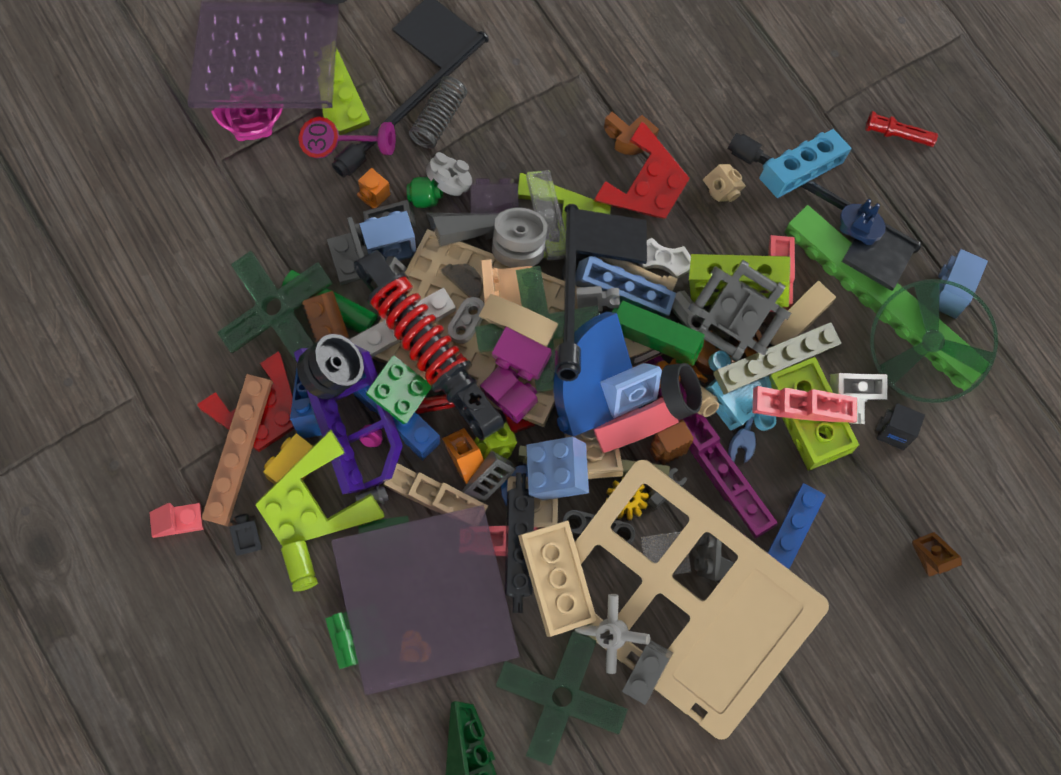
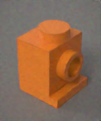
(373, 188)

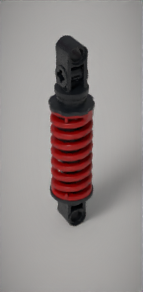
(425, 343)

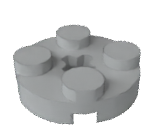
(450, 174)

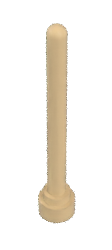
(668, 282)

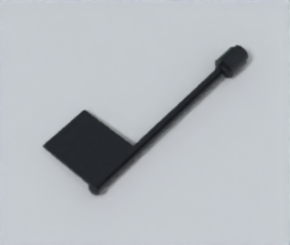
(439, 38)
(596, 236)
(881, 261)

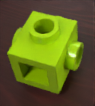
(500, 442)

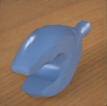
(743, 439)

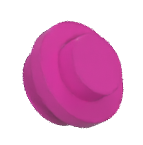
(373, 439)

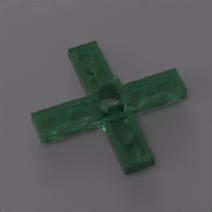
(263, 291)
(534, 299)
(553, 717)

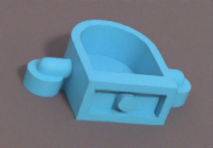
(737, 406)

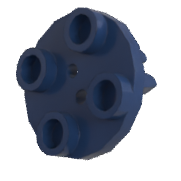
(862, 222)

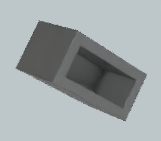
(647, 672)

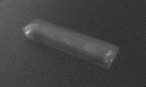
(546, 204)

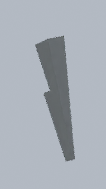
(461, 226)

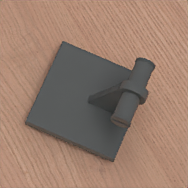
(709, 559)

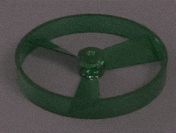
(933, 340)

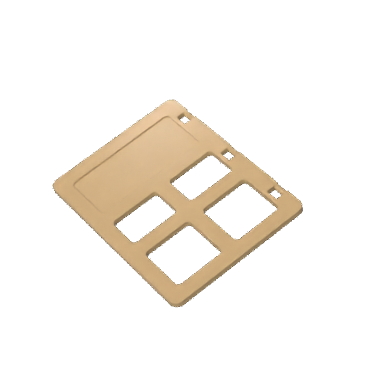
(734, 636)

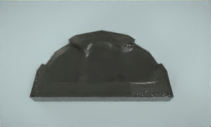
(465, 278)

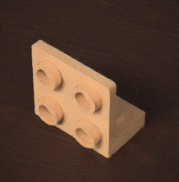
(501, 282)

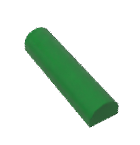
(354, 315)

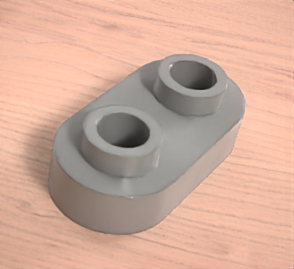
(465, 321)

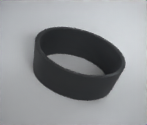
(672, 394)

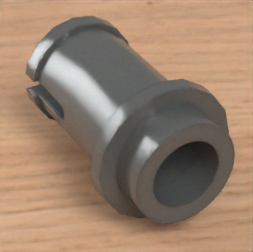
(379, 494)

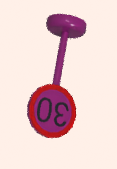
(320, 137)

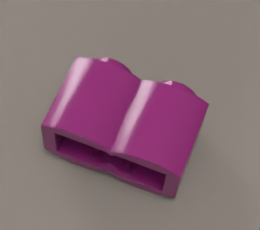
(509, 393)

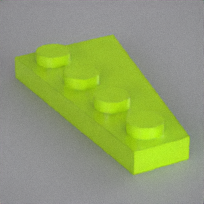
(347, 108)

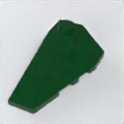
(466, 746)

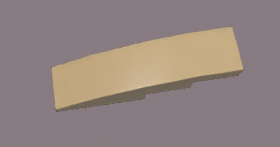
(429, 492)

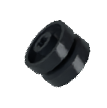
(330, 366)

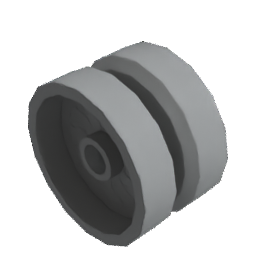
(519, 237)

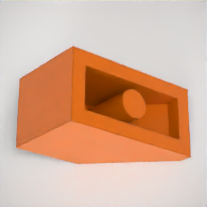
(464, 453)

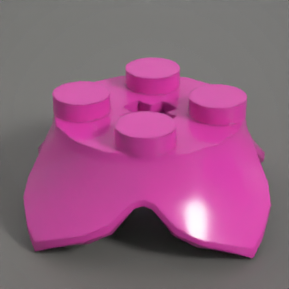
(247, 122)

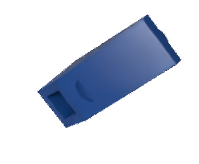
(302, 412)

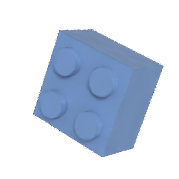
(389, 235)
(962, 269)
(557, 468)

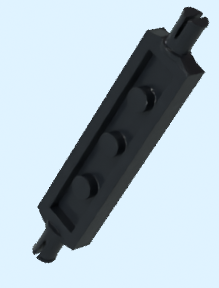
(518, 521)

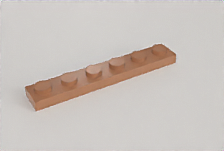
(237, 450)

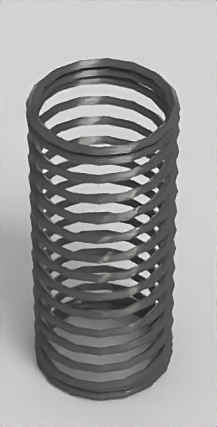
(430, 135)

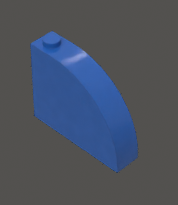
(603, 355)

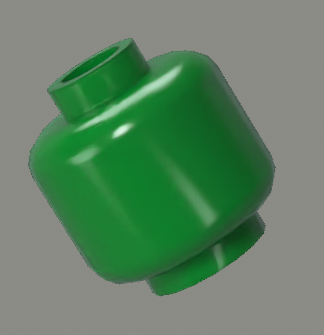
(423, 192)

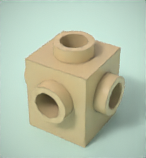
(724, 183)

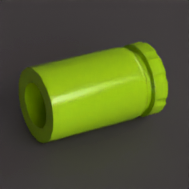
(299, 566)

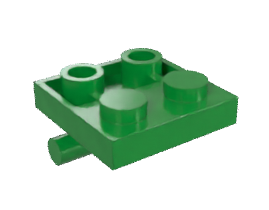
(342, 640)

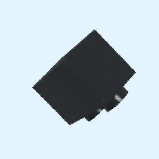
(899, 426)

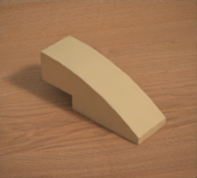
(804, 313)
(518, 318)

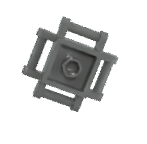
(740, 310)

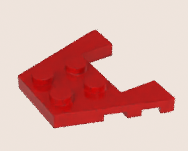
(655, 185)
(276, 415)

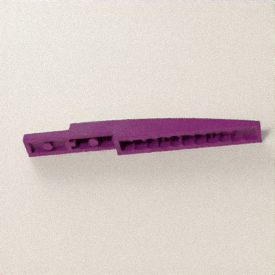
(724, 472)

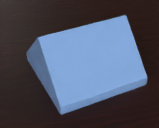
(632, 388)

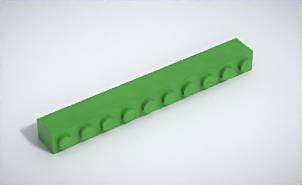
(903, 314)

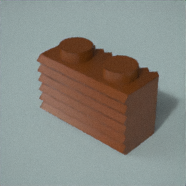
(325, 315)
(671, 443)

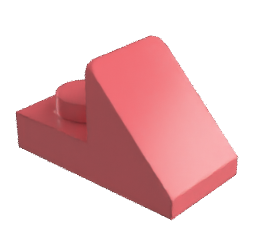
(176, 520)

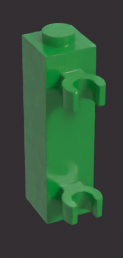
(660, 333)

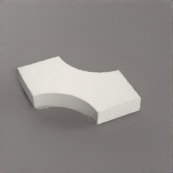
(671, 260)

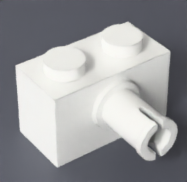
(862, 386)

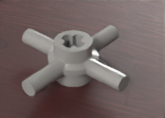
(613, 634)

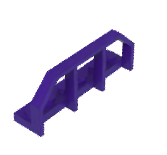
(329, 419)

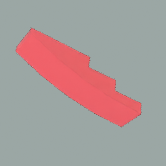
(804, 405)

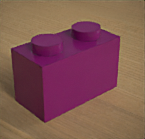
(521, 354)

